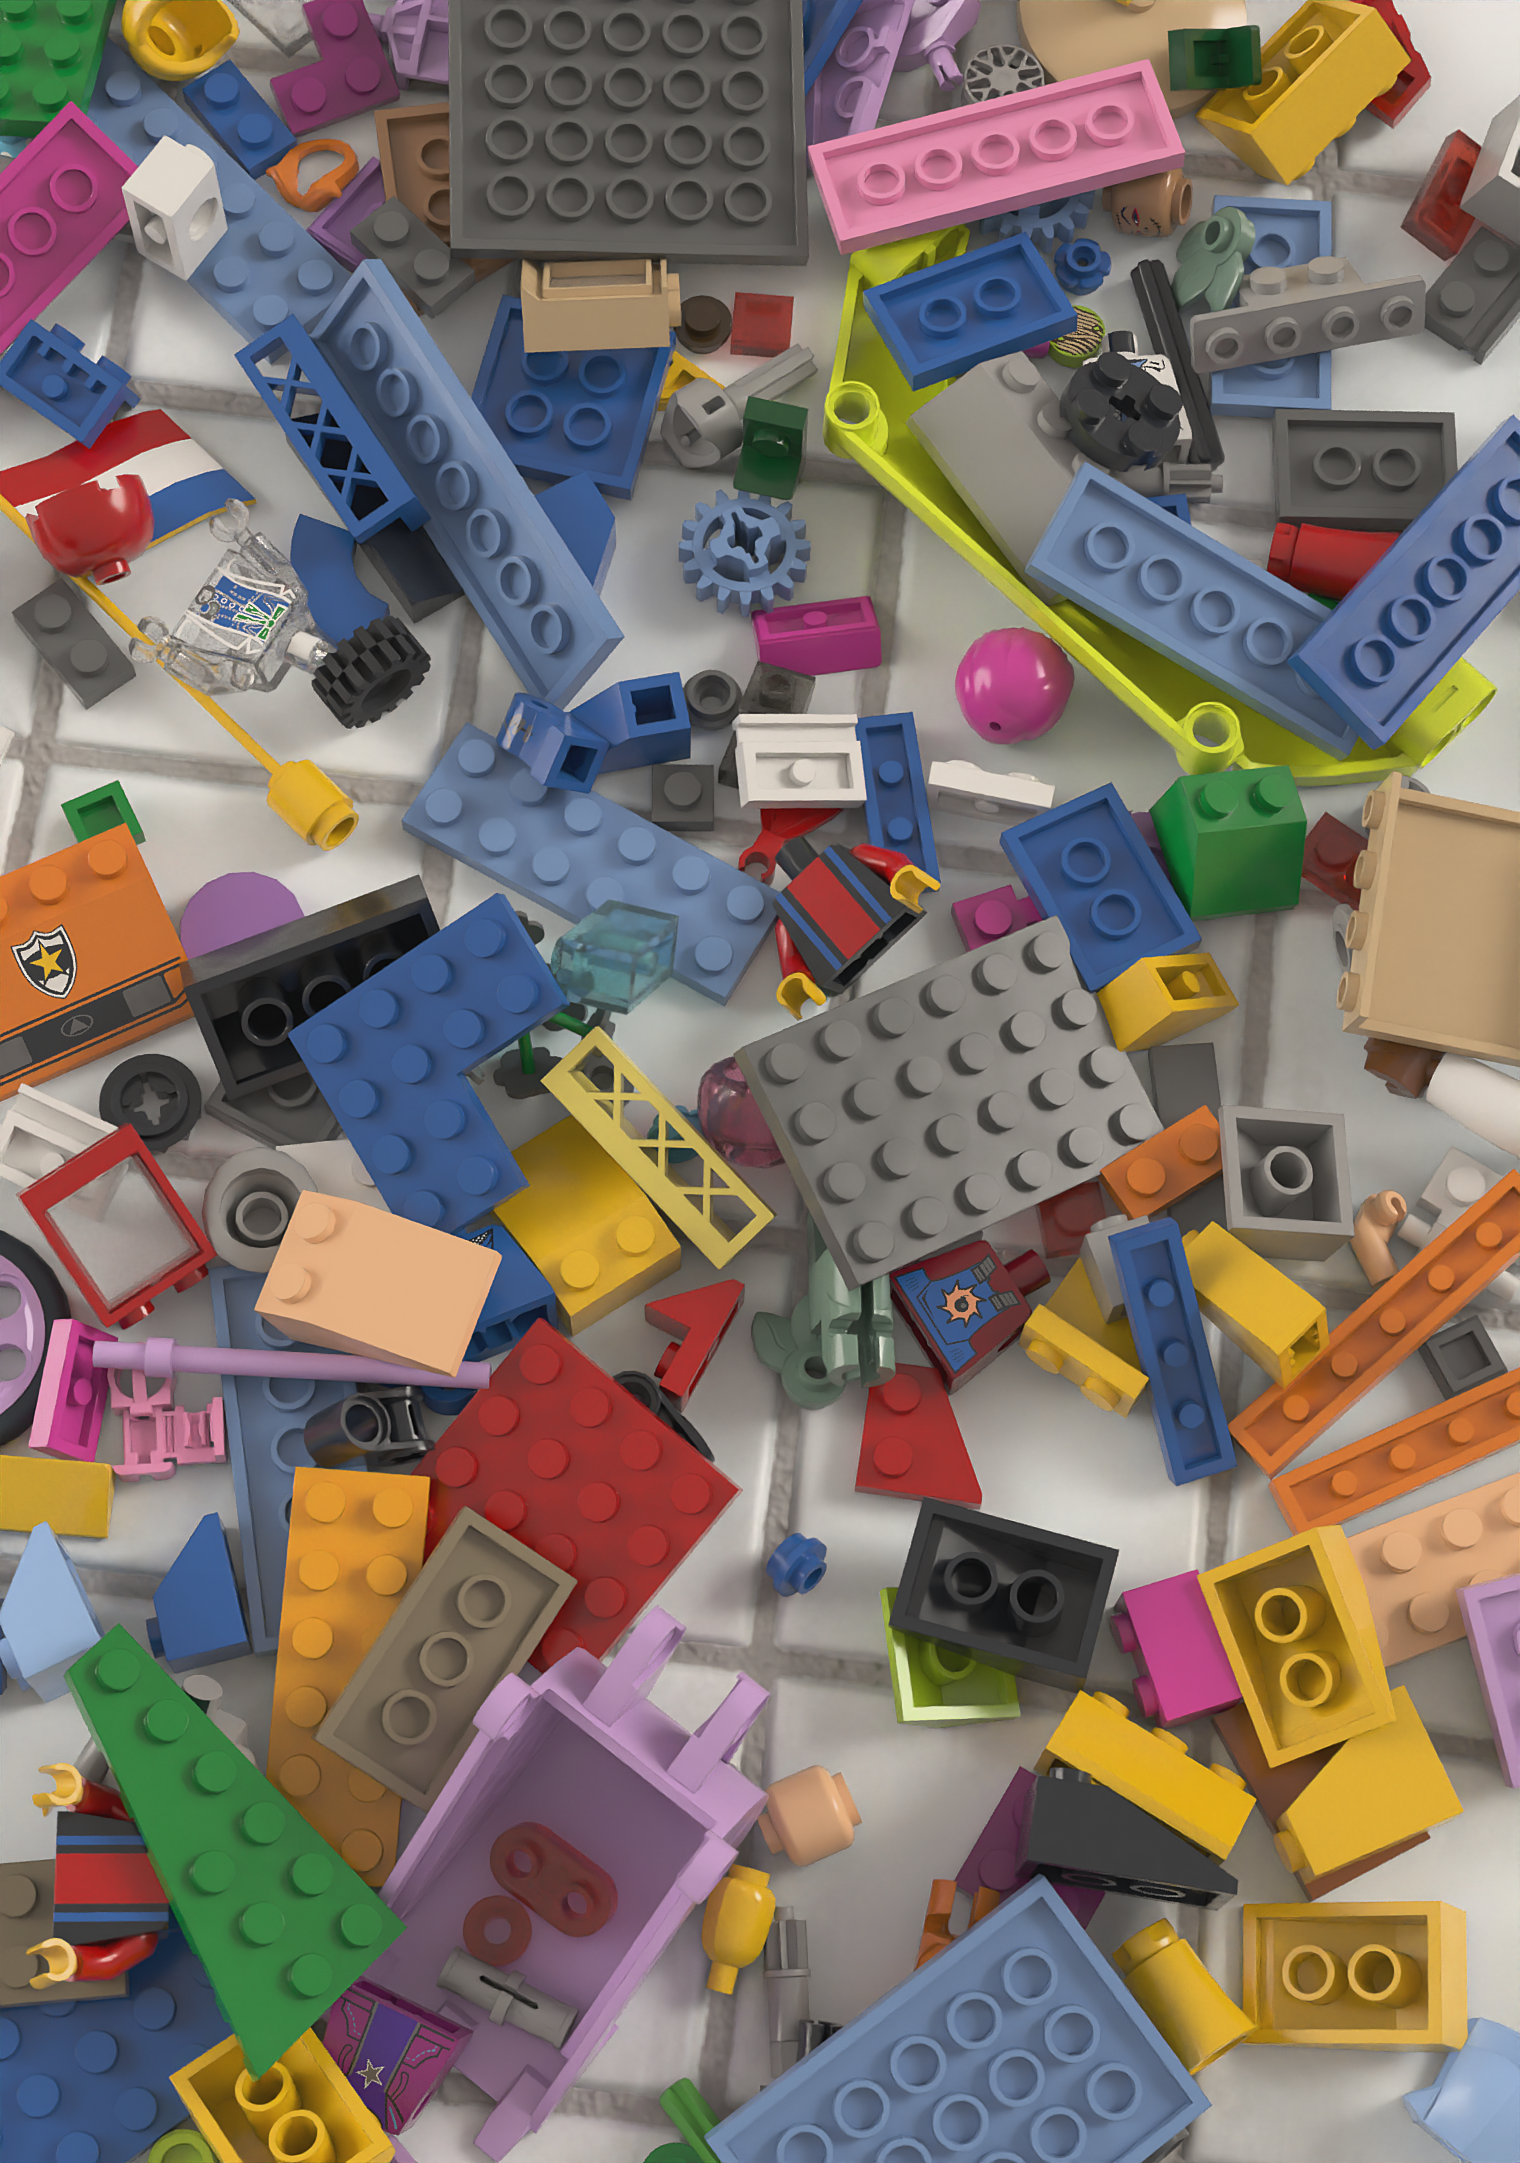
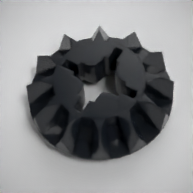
(169, 1080)

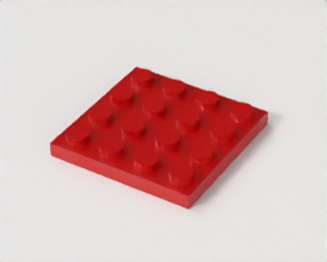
(580, 1480)

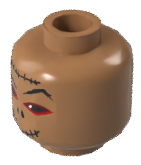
(1150, 204)

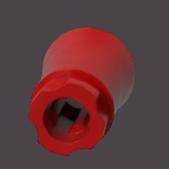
(1325, 558)

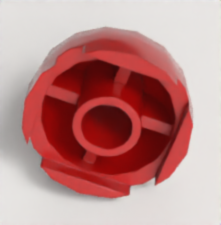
(95, 529)

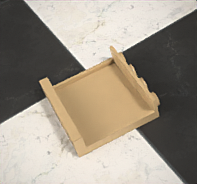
(1436, 926)

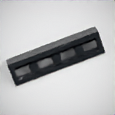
(401, 557)

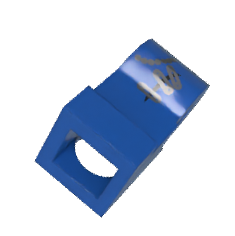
(543, 740)

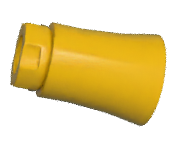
(1181, 1996)

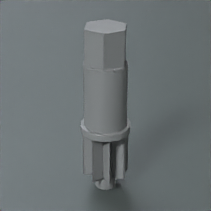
(1173, 479)
(786, 1986)

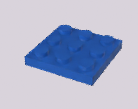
(570, 407)

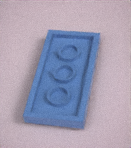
(1285, 236)

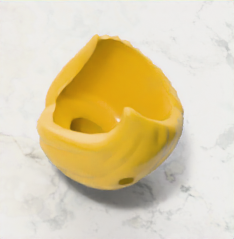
(178, 36)

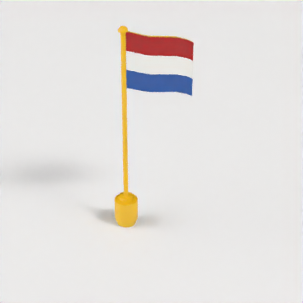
(183, 491)

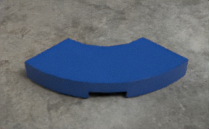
(324, 563)

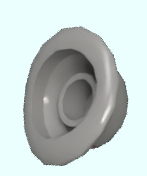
(252, 1206)

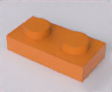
(1166, 1166)

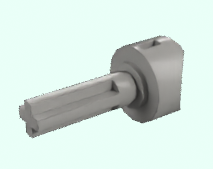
(719, 411)

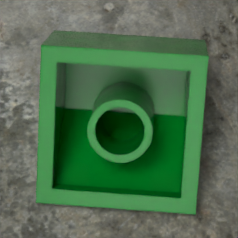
(1233, 841)

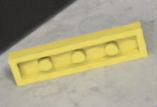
(643, 1162)

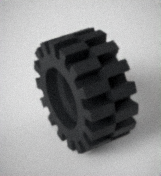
(371, 672)

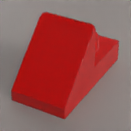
(701, 1322)

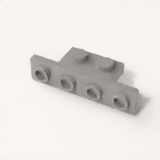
(1304, 313)

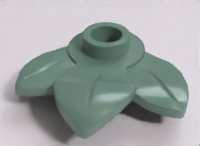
(1213, 260)
(790, 1350)

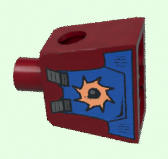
(966, 1307)

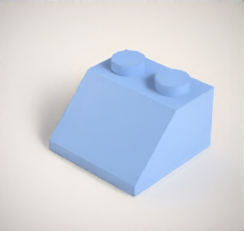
(46, 1617)

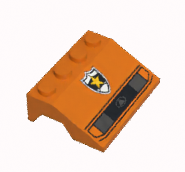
(83, 960)

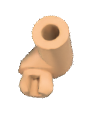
(1373, 1231)

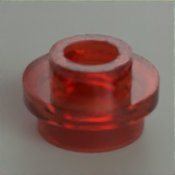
(488, 1910)

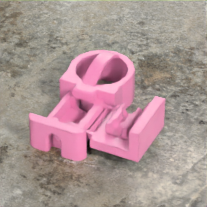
(167, 1432)

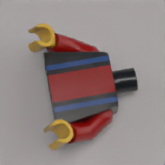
(840, 915)
(104, 1889)

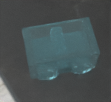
(616, 956)

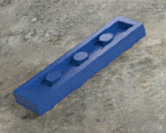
(1172, 1350)

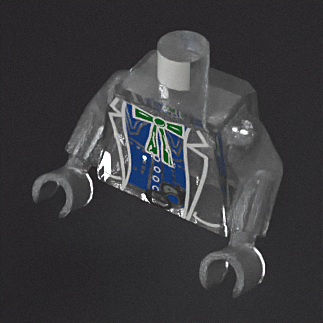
(242, 623)

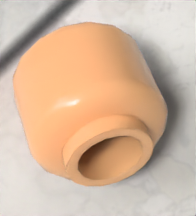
(809, 1816)

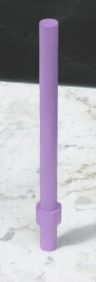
(165, 1357)

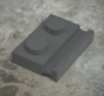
(1476, 296)

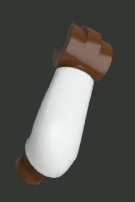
(1456, 1084)

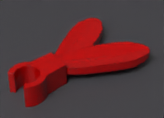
(779, 828)

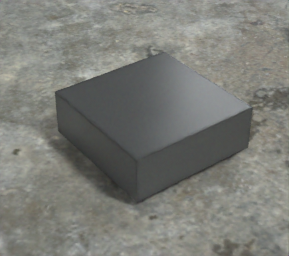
(1462, 1357)

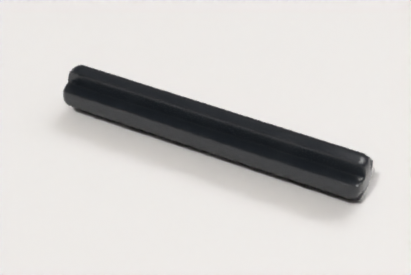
(1171, 341)

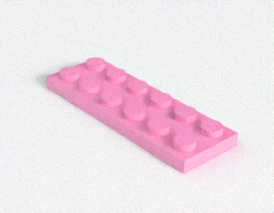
(995, 156)

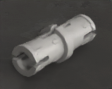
(507, 1997)

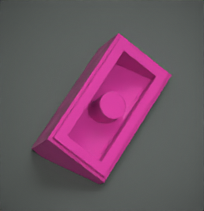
(819, 636)

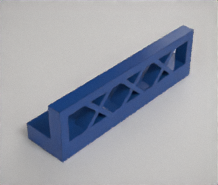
(352, 424)

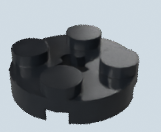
(1118, 385)

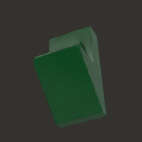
(772, 448)

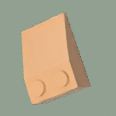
(376, 1285)

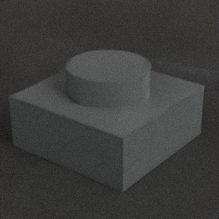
(683, 797)

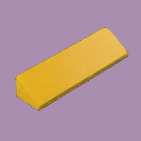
(65, 1493)

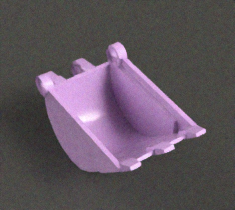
(621, 1789)

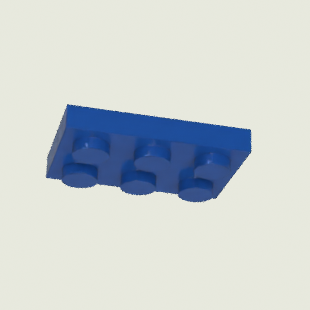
(969, 311)
(1101, 883)

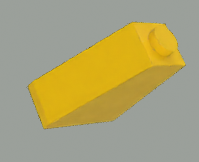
(1255, 1304)
(1368, 1798)

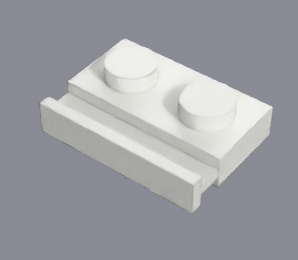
(799, 761)
(43, 1135)

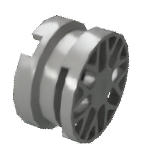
(1007, 73)

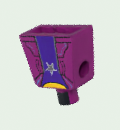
(392, 2051)

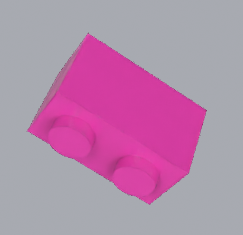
(1175, 1652)

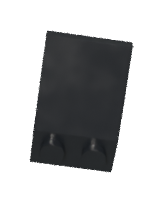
(1004, 1593)
(1103, 1843)

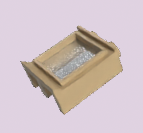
(598, 305)

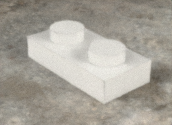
(970, 792)

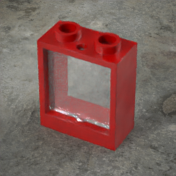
(120, 1233)

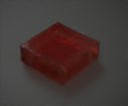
(761, 324)

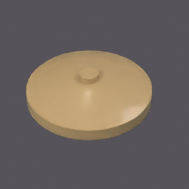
(1099, 35)

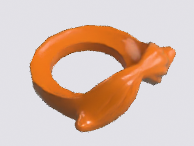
(321, 191)

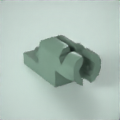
(852, 1323)

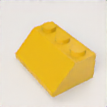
(1312, 88)
(1151, 1773)
(290, 2115)

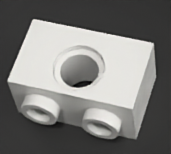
(175, 207)

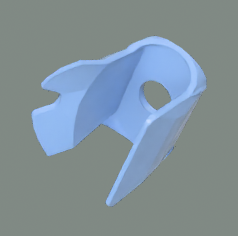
(1475, 2097)

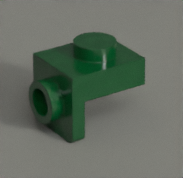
(1214, 58)

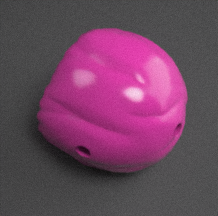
(1013, 685)

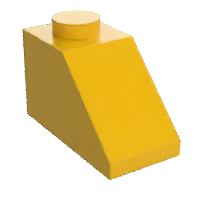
(1164, 999)

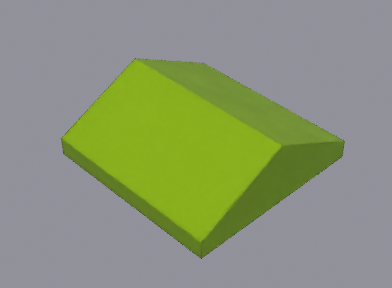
(943, 1687)

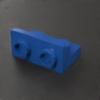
(62, 383)

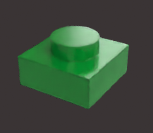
(100, 812)

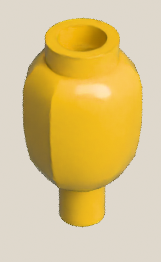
(736, 1924)

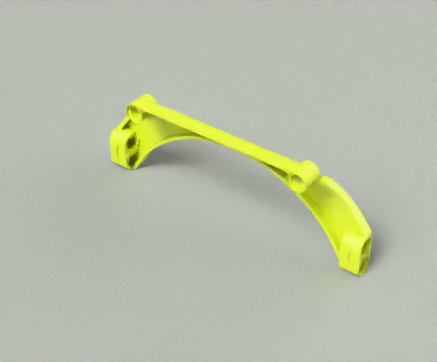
(1167, 697)

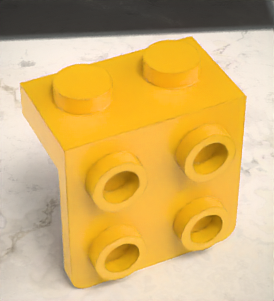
(1076, 1342)

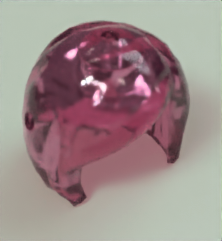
(733, 1119)

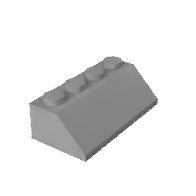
(1004, 454)

